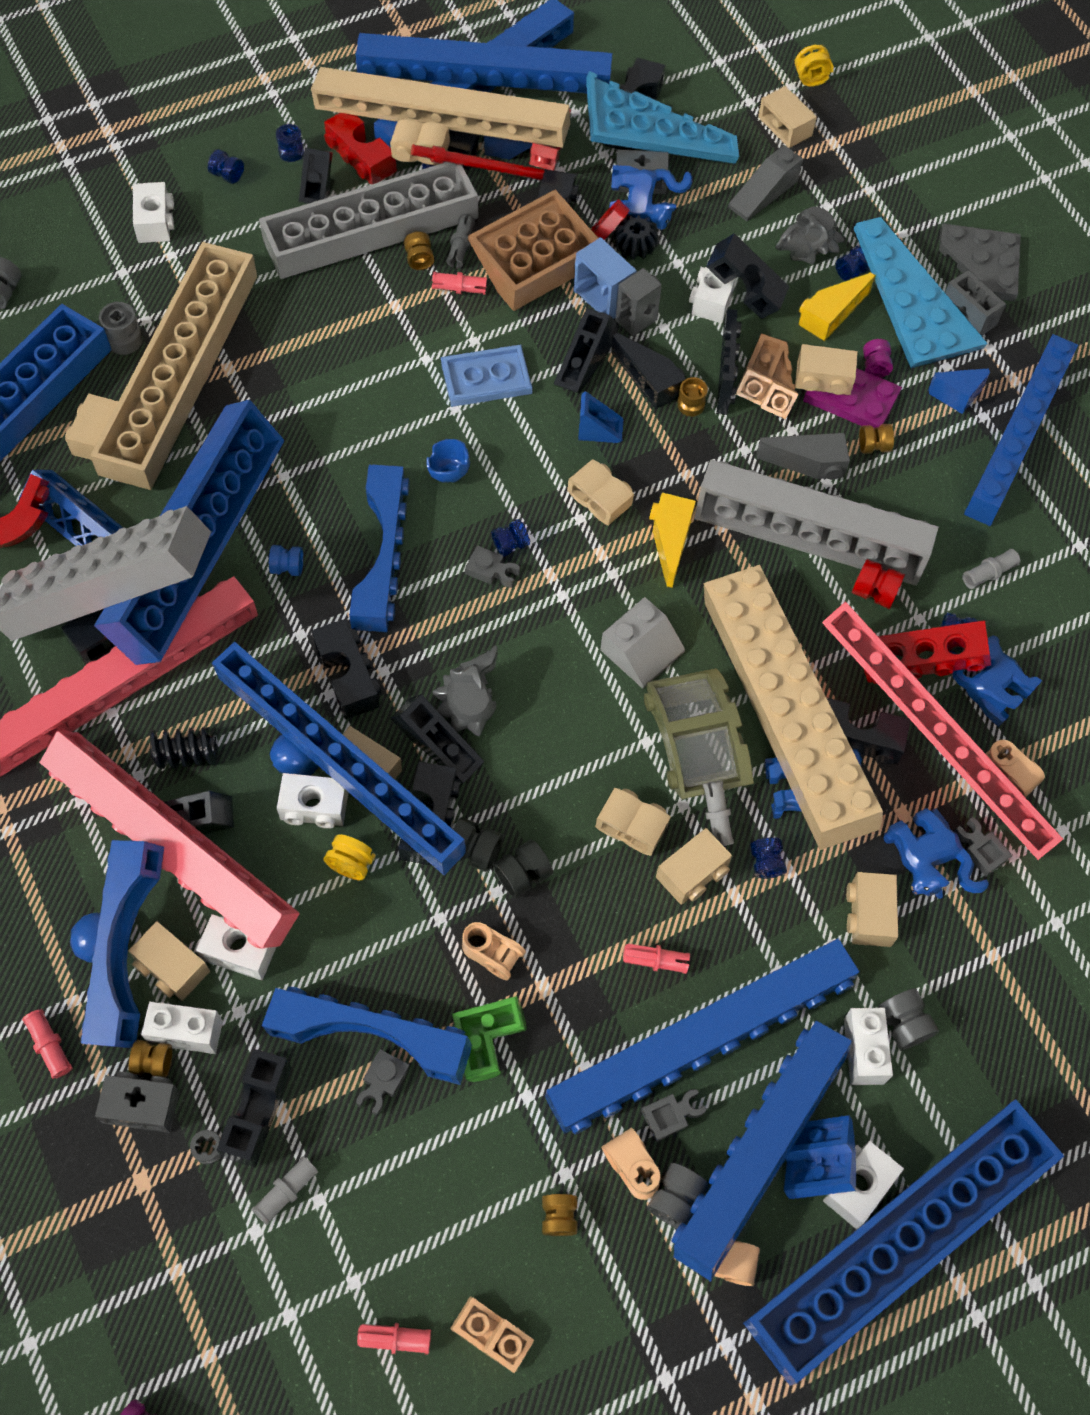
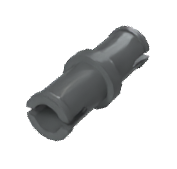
(460, 241)

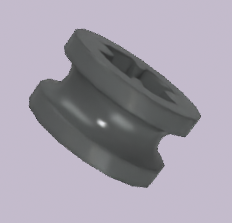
(204, 1158)

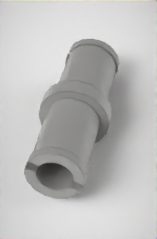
(991, 568)
(718, 812)
(284, 1190)

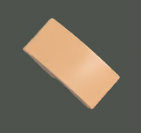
(766, 392)
(492, 1334)

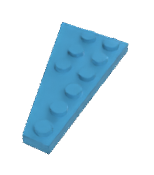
(650, 125)
(920, 311)

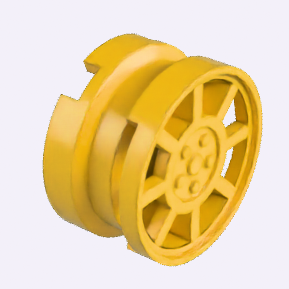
(814, 67)
(349, 857)

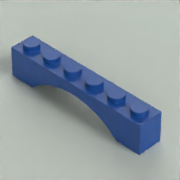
(371, 598)
(110, 1008)
(303, 1017)

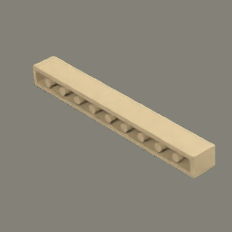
(455, 107)

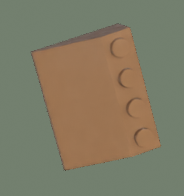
(532, 248)

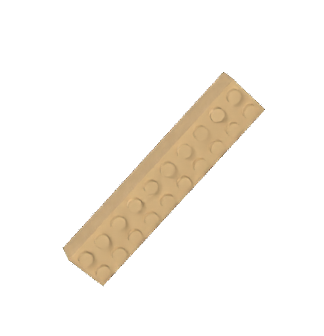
(174, 366)
(792, 709)

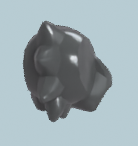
(811, 235)
(466, 695)

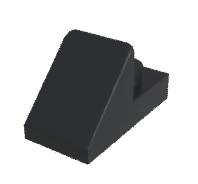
(316, 175)

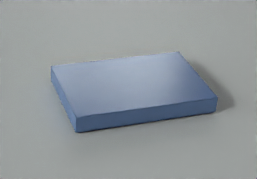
(486, 375)

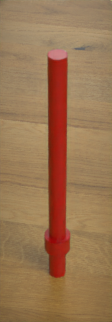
(439, 154)

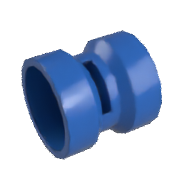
(283, 560)

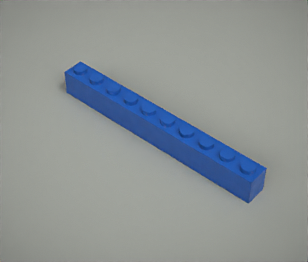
(541, 28)
(480, 63)
(340, 759)
(700, 1036)

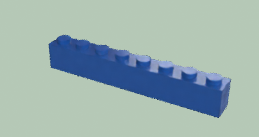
(1020, 430)
(760, 1151)

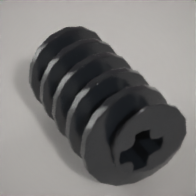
(184, 748)

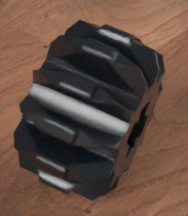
(636, 237)

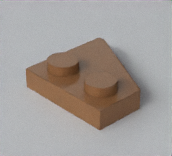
(772, 360)

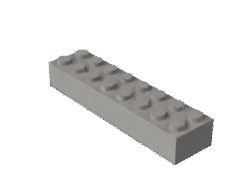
(368, 218)
(813, 521)
(102, 573)

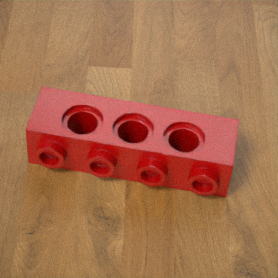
(940, 641)

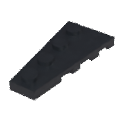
(728, 369)

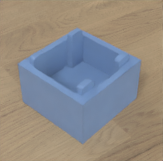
(598, 276)

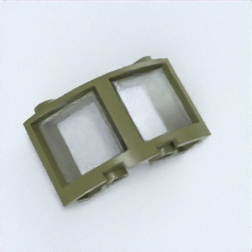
(699, 732)

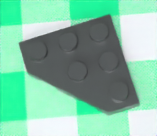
(986, 254)

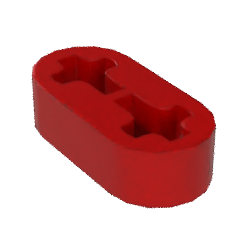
(610, 219)

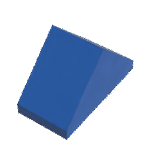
(958, 387)
(599, 421)

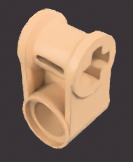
(1016, 766)
(493, 951)
(630, 1159)
(740, 1264)

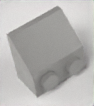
(642, 643)

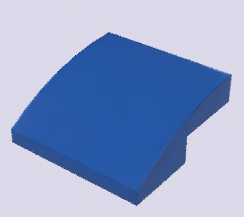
(822, 1159)

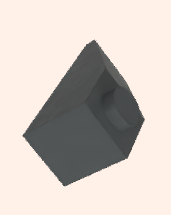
(768, 182)
(810, 455)

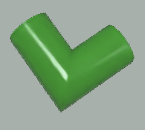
(482, 1026)

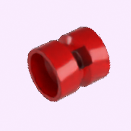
(878, 583)

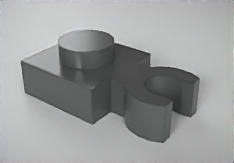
(488, 565)
(987, 850)
(384, 1078)
(668, 1117)

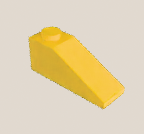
(833, 305)
(670, 529)

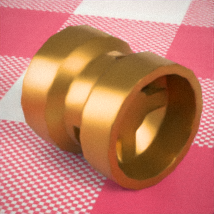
(419, 251)
(692, 396)
(876, 438)
(150, 1058)
(559, 1215)

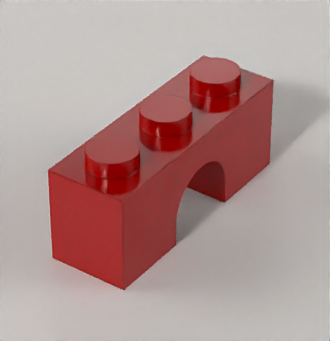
(348, 138)

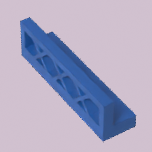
(77, 505)

